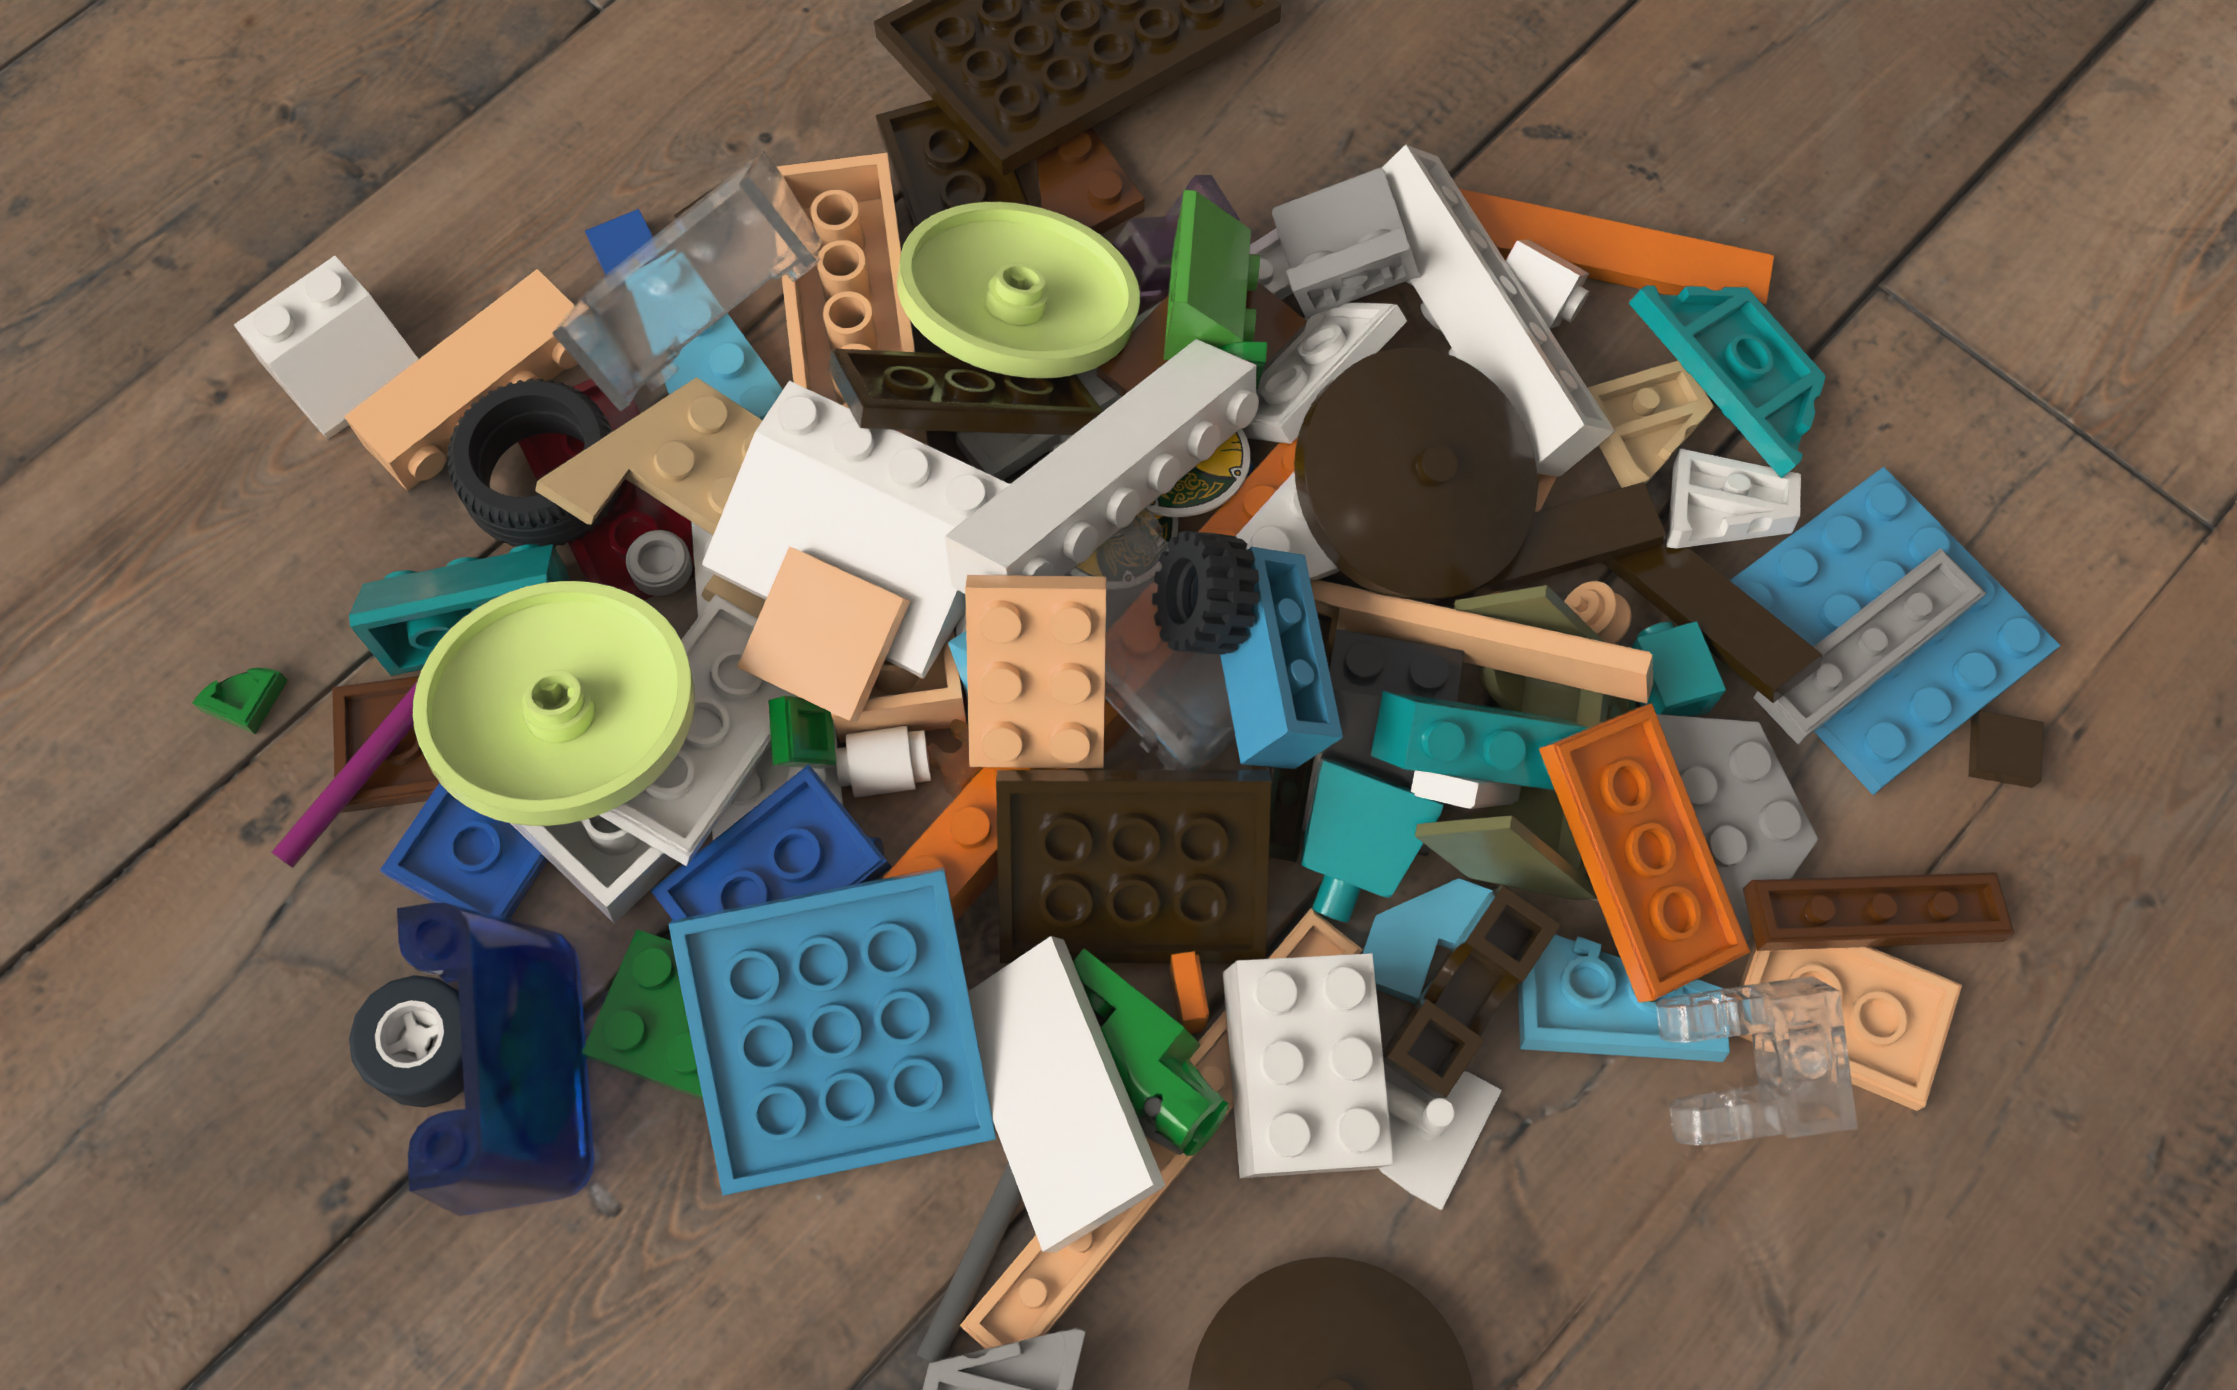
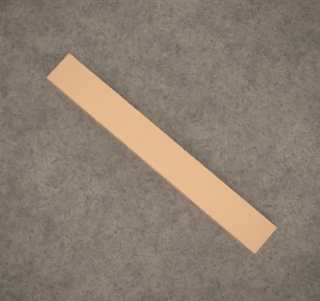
(1045, 1284)

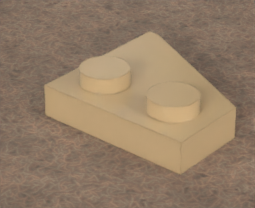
(1650, 418)

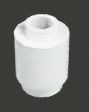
(883, 761)

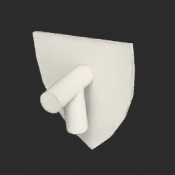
(1434, 1134)

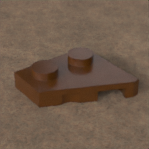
(1087, 184)

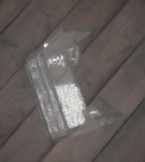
(688, 279)

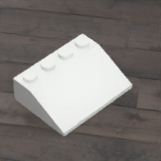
(857, 502)

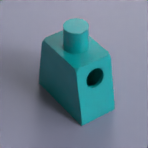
(1360, 835)

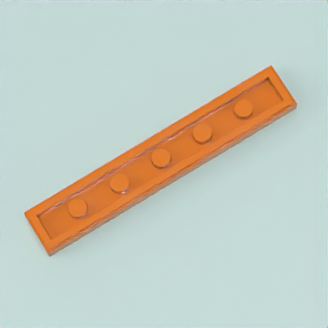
(1623, 251)

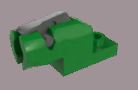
(1153, 1062)

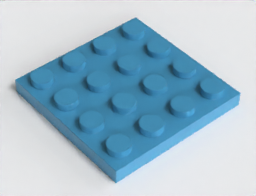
(1849, 560)
(832, 1030)

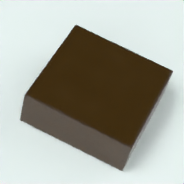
(2006, 749)

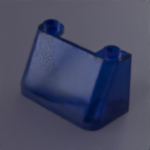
(522, 1058)

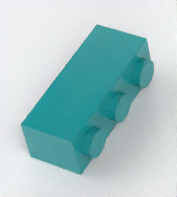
(1466, 739)

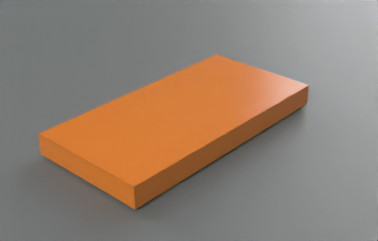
(1644, 852)

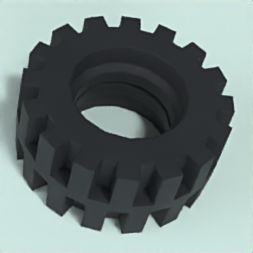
(1205, 593)

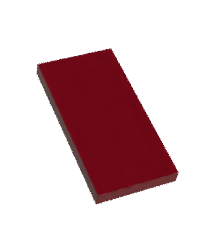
(635, 512)

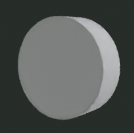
(659, 563)

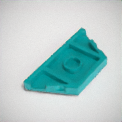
(1741, 363)

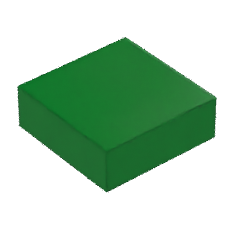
(801, 733)

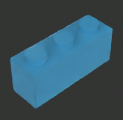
(1281, 673)

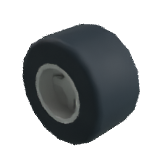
(402, 1022)

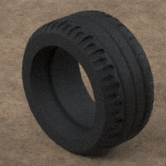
(493, 428)

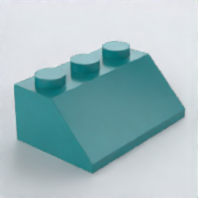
(413, 610)

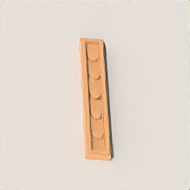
(1495, 642)

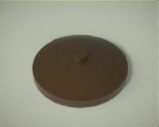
(1416, 475)
(1329, 1329)

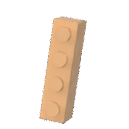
(416, 412)

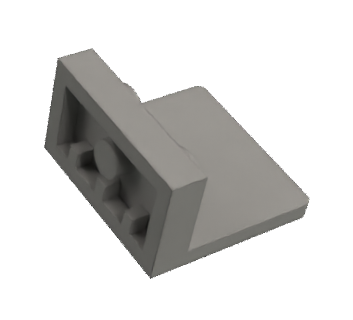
(1344, 242)

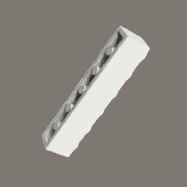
(1489, 315)
(1108, 469)

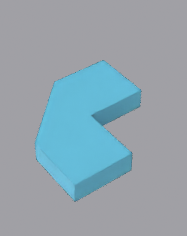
(1408, 934)

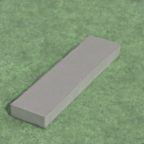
(1876, 643)

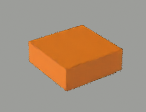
(1189, 992)

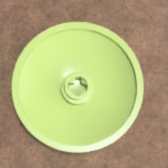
(1017, 289)
(554, 703)

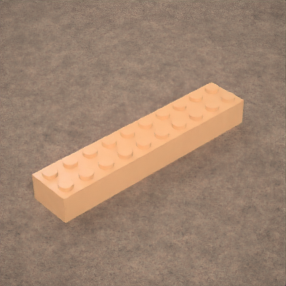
(855, 304)

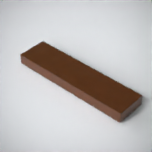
(1877, 911)

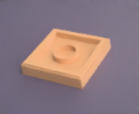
(823, 634)

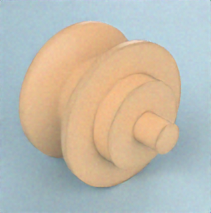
(1601, 610)

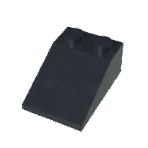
(1359, 673)

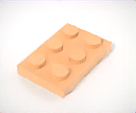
(1036, 670)

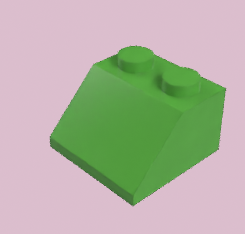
(1209, 278)

